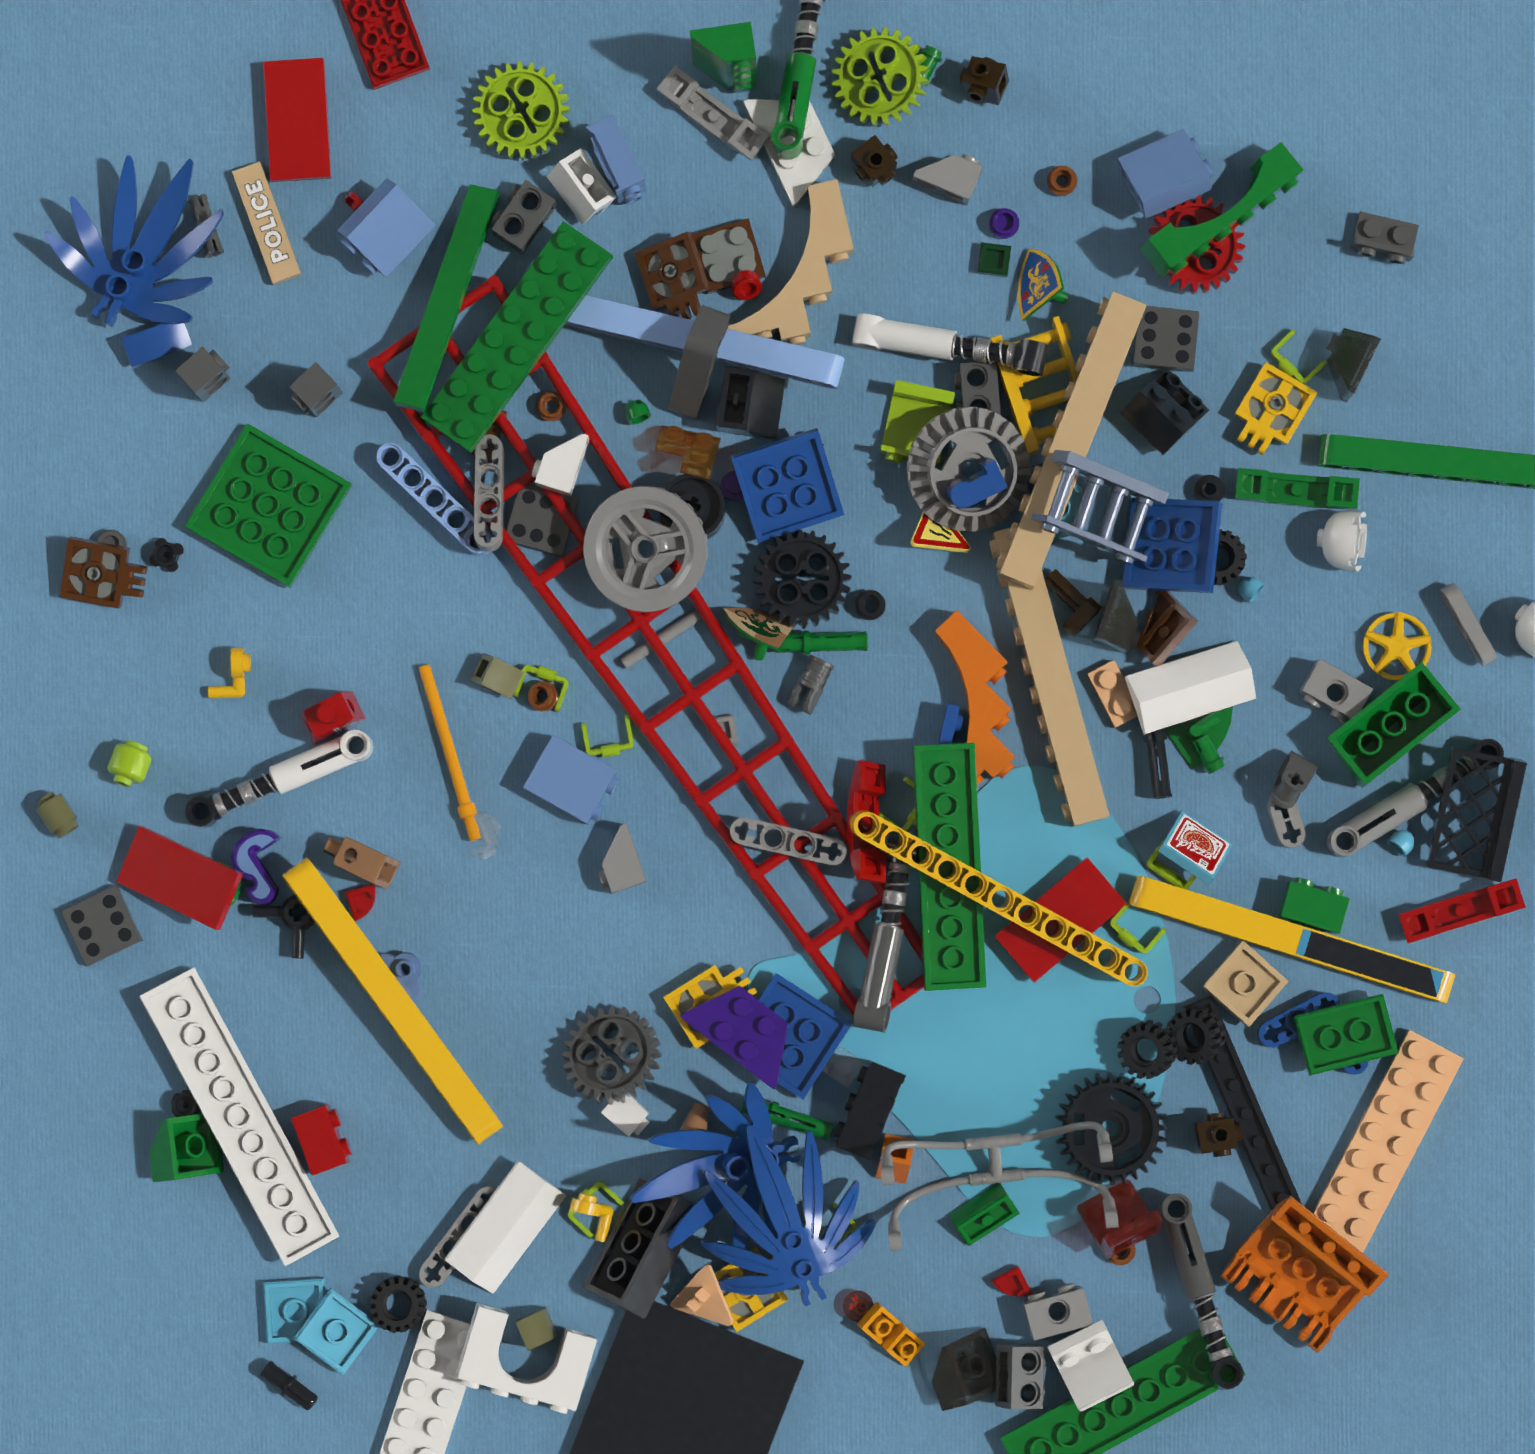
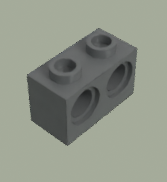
(531, 220)
(204, 373)
(315, 390)
(986, 393)
(1013, 1376)

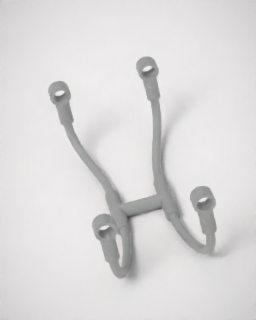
(996, 1173)

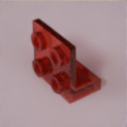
(1133, 1219)

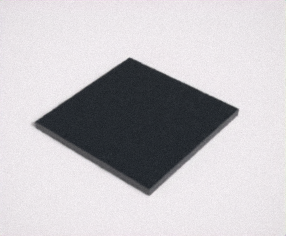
(686, 1390)

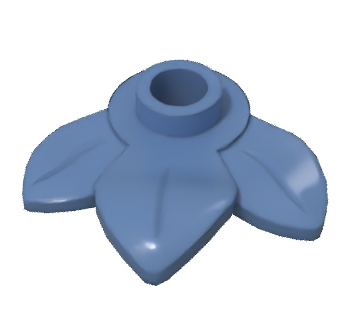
(410, 980)

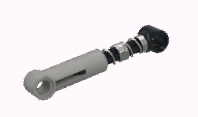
(1404, 804)

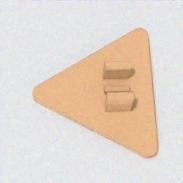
(704, 1298)

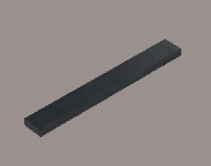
(1245, 1109)

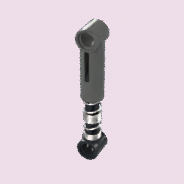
(874, 1004)
(1199, 1288)

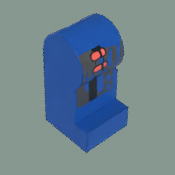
(977, 486)

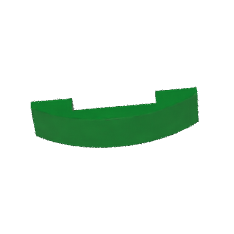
(1297, 490)

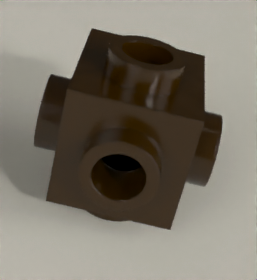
(984, 80)
(871, 152)
(1206, 1131)

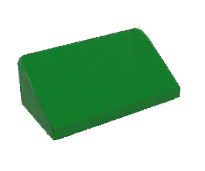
(983, 1214)

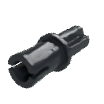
(289, 1386)

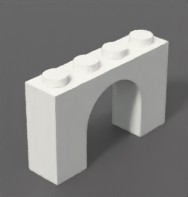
(558, 1386)

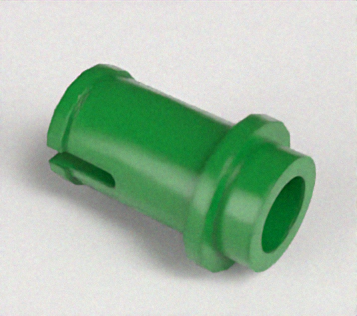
(933, 57)
(1208, 754)

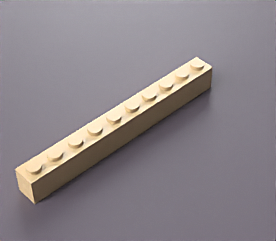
(1074, 433)
(1054, 694)

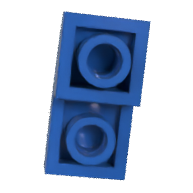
(155, 342)

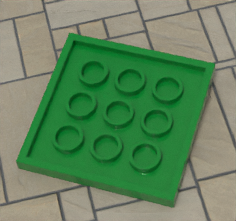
(268, 505)

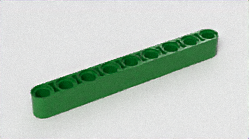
(1427, 461)

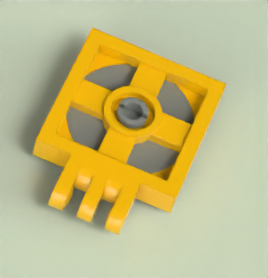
(1273, 407)
(700, 990)
(748, 1308)

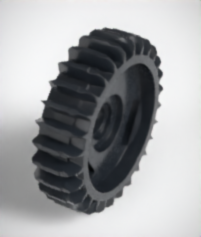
(1134, 1127)

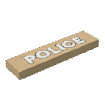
(266, 223)

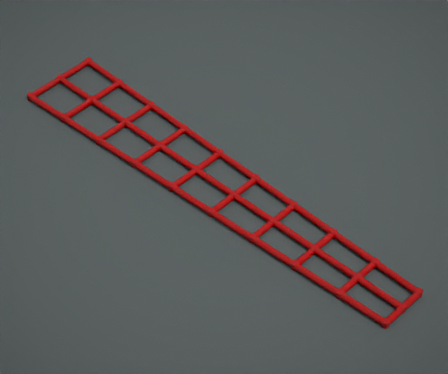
(692, 695)

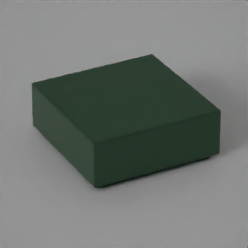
(994, 259)

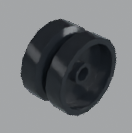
(703, 494)

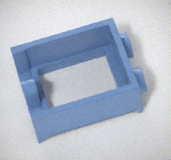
(616, 160)

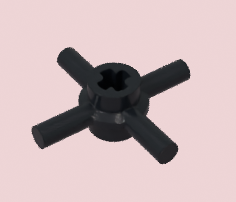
(290, 921)

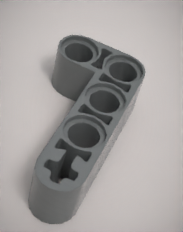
(698, 361)

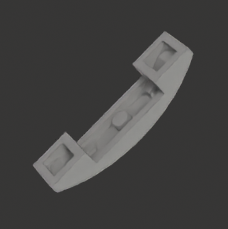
(712, 114)

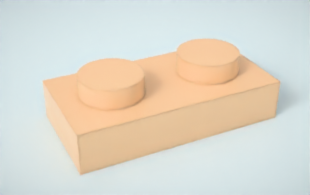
(1113, 693)

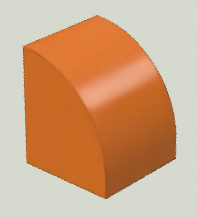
(900, 1157)

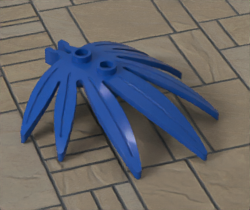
(131, 273)
(730, 1163)
(797, 1248)

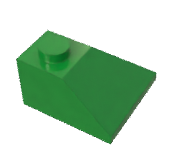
(184, 1149)

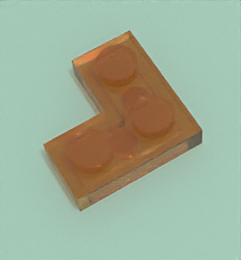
(697, 449)

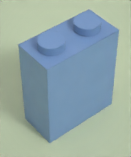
(1165, 173)
(385, 228)
(571, 780)

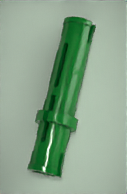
(814, 642)
(822, 1128)

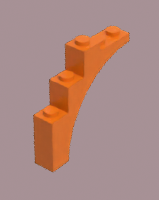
(978, 664)

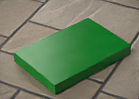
(1345, 1034)

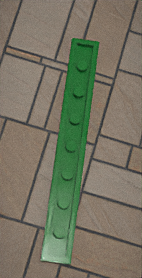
(446, 298)

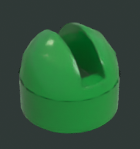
(637, 412)

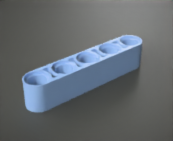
(422, 491)

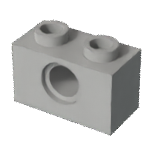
(1353, 691)
(1075, 1316)

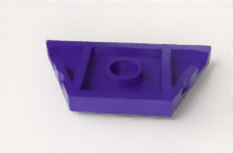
(744, 1031)

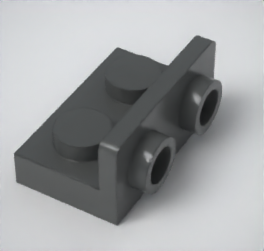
(1384, 237)

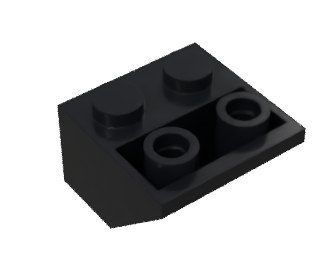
(750, 403)
(1164, 411)

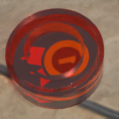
(857, 1305)

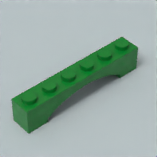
(1174, 245)

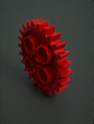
(1193, 274)

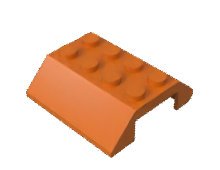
(1305, 1270)

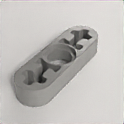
(1468, 624)

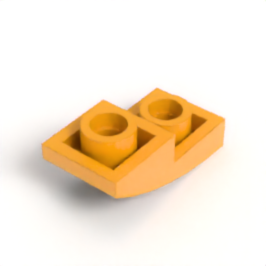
(891, 1334)

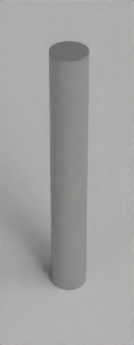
(665, 636)

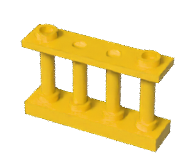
(1012, 381)

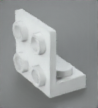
(1090, 1365)

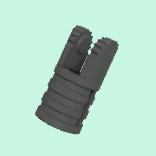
(814, 678)

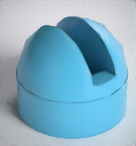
(1250, 588)
(1401, 842)

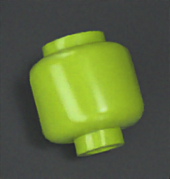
(129, 763)

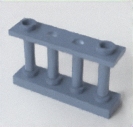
(1121, 486)

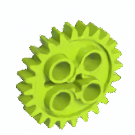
(856, 88)
(545, 97)

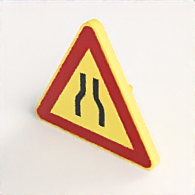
(935, 536)

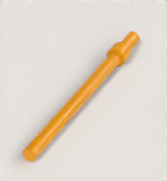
(466, 809)

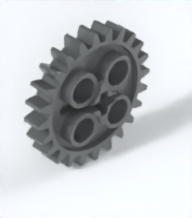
(591, 1074)

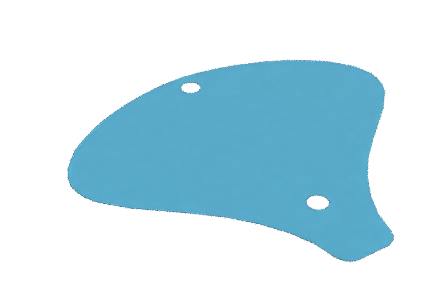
(1013, 1049)

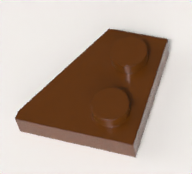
(1164, 628)

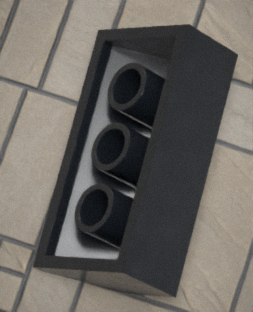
(637, 1254)

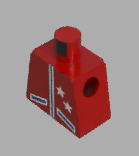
(332, 716)

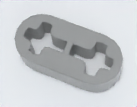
(1280, 827)

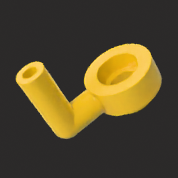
(239, 665)
(587, 1205)

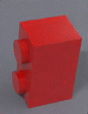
(321, 1139)

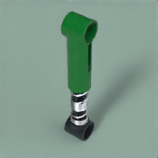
(797, 82)

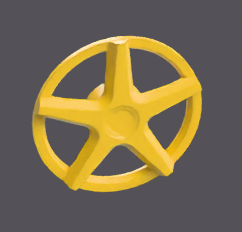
(1396, 645)

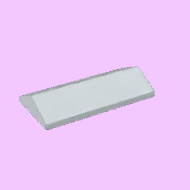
(1191, 687)
(505, 1227)

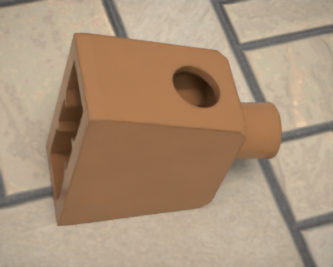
(369, 864)

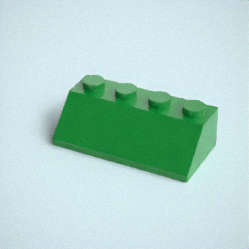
(726, 55)
(1392, 725)

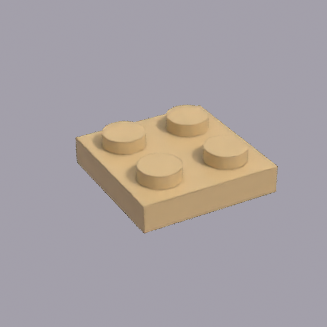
(1245, 983)

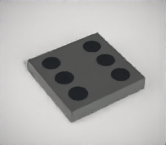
(1166, 339)
(537, 522)
(102, 925)

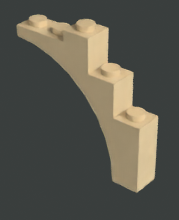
(827, 240)

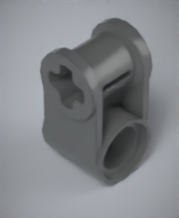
(1292, 780)

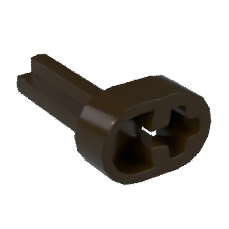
(1083, 608)

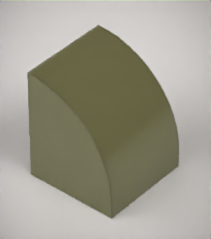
(497, 675)
(536, 1328)

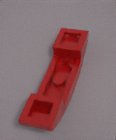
(865, 789)
(1461, 910)

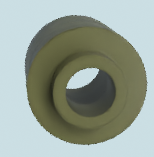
(57, 814)

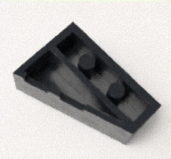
(868, 1109)

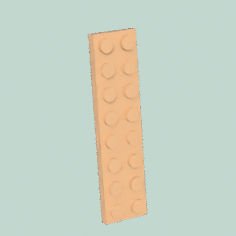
(1387, 1138)

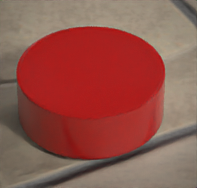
(745, 285)

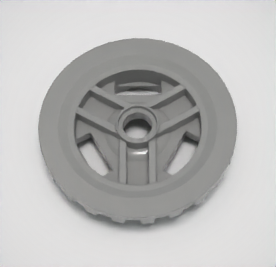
(971, 432)
(635, 584)

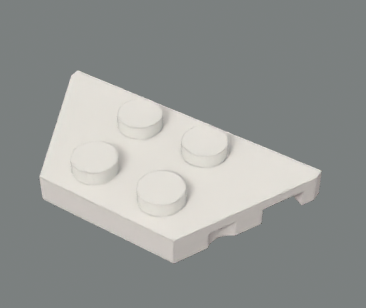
(816, 153)

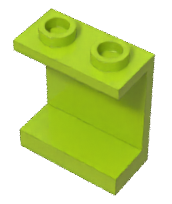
(909, 412)

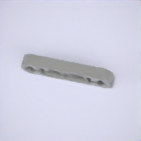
(493, 492)
(789, 836)
(453, 1233)

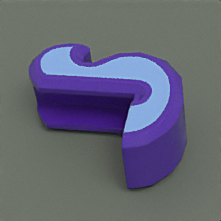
(246, 861)

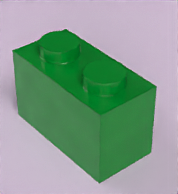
(1314, 906)

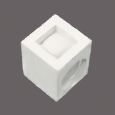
(627, 1116)

